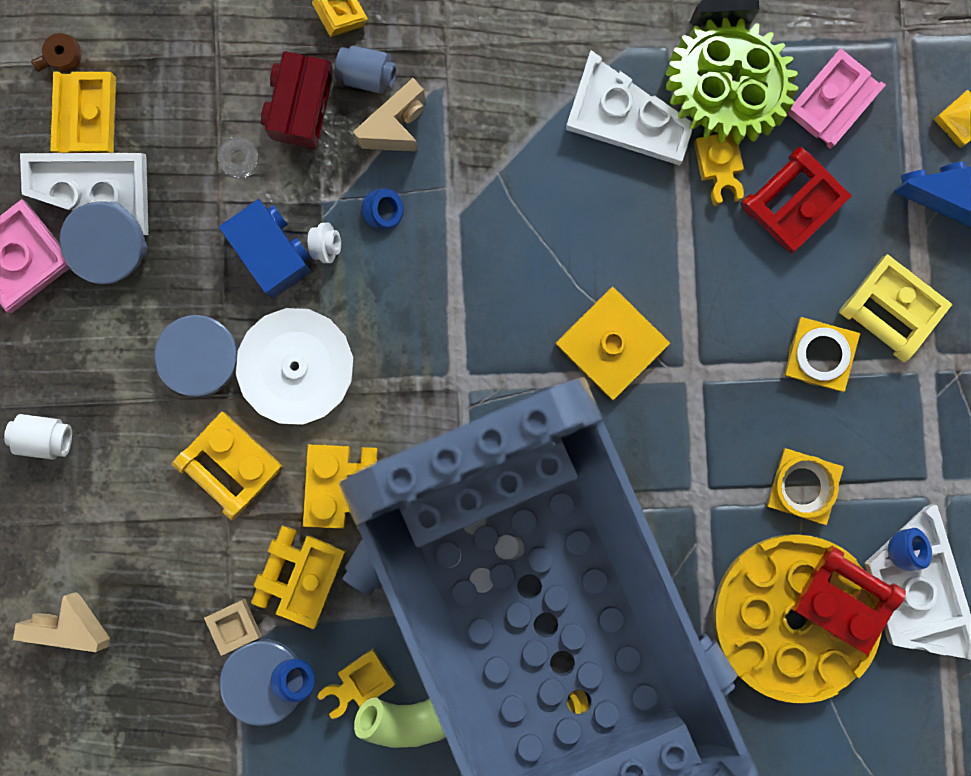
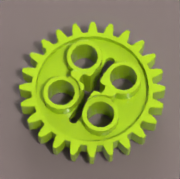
(731, 80)

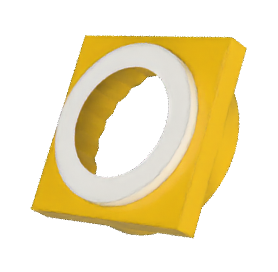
(798, 366)
(829, 477)

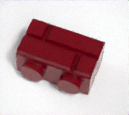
(298, 99)

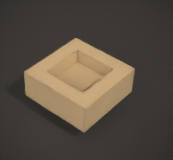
(233, 627)

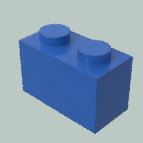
(265, 248)

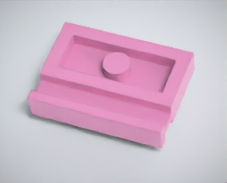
(835, 98)

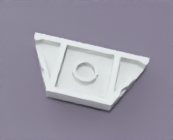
(935, 607)

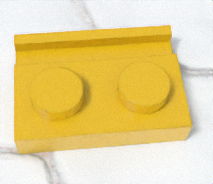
(83, 112)

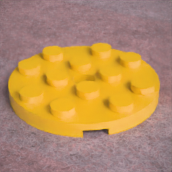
(755, 635)

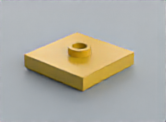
(612, 343)

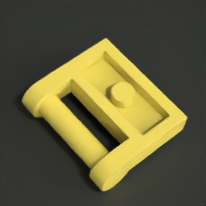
(904, 298)

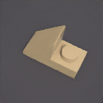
(384, 126)
(75, 629)

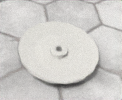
(268, 360)

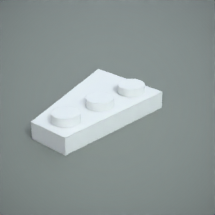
(625, 115)
(87, 177)

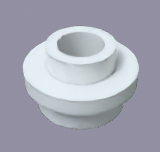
(324, 243)

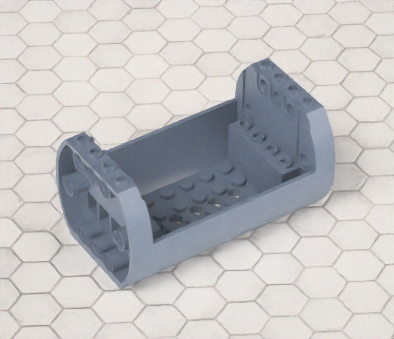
(559, 486)

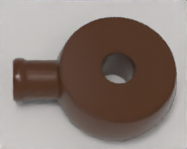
(51, 53)

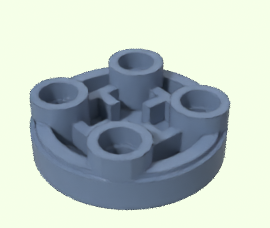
(102, 242)
(196, 356)
(247, 685)

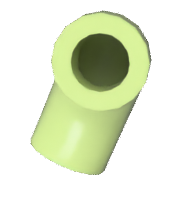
(398, 724)

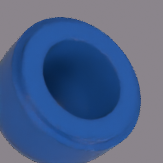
(370, 211)
(902, 548)
(279, 684)

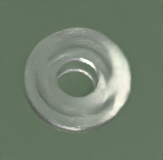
(230, 149)

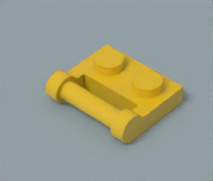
(237, 454)

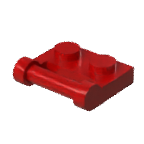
(806, 209)
(841, 612)

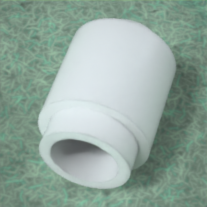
(38, 437)

